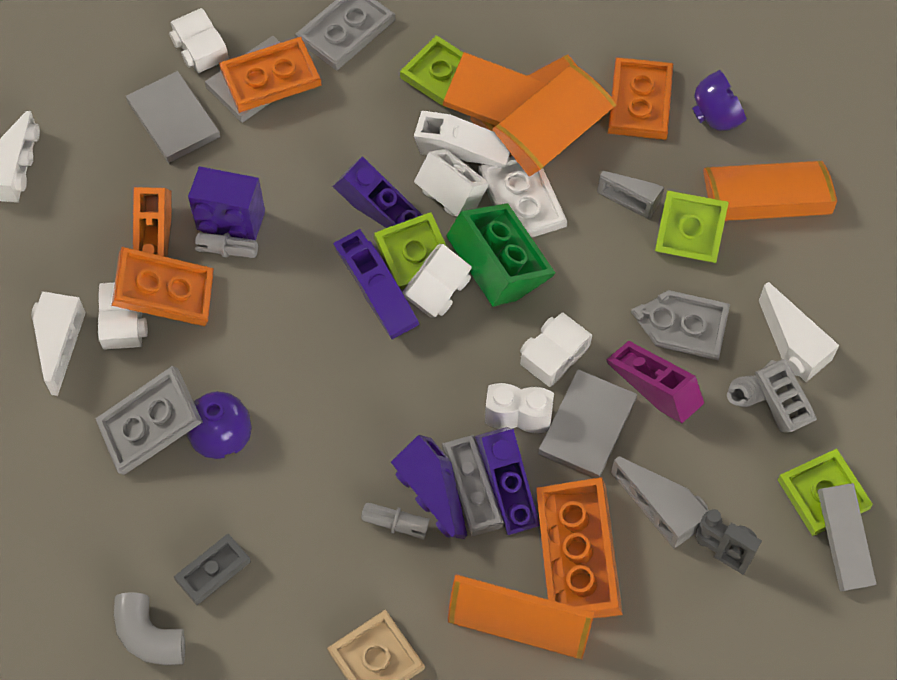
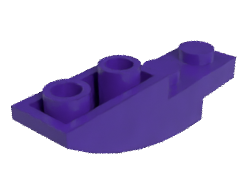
(376, 283)

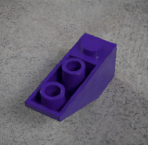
(374, 195)
(432, 478)
(508, 479)

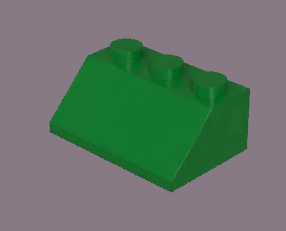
(500, 252)

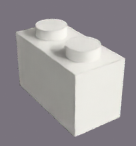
(450, 182)

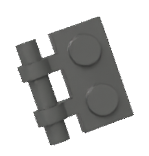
(732, 543)

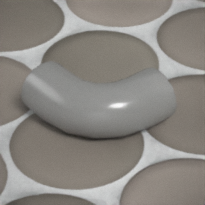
(140, 635)

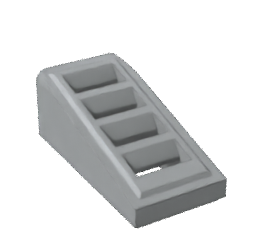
(632, 193)
(800, 402)

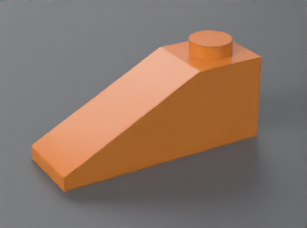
(152, 220)

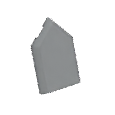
(684, 323)

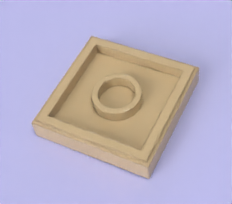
(376, 652)

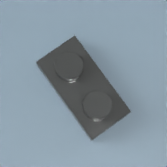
(212, 569)

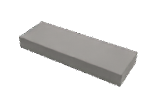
(473, 486)
(847, 537)

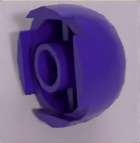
(717, 103)
(224, 425)

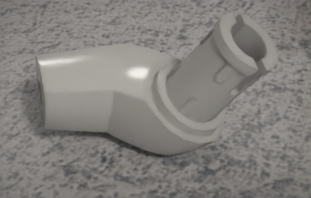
(747, 391)

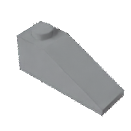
(664, 502)

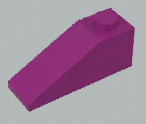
(658, 380)

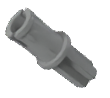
(226, 245)
(395, 520)

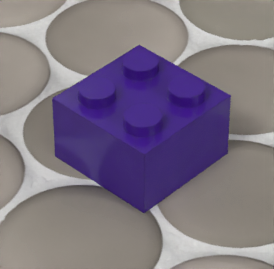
(226, 203)

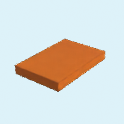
(270, 74)
(488, 89)
(641, 97)
(162, 286)

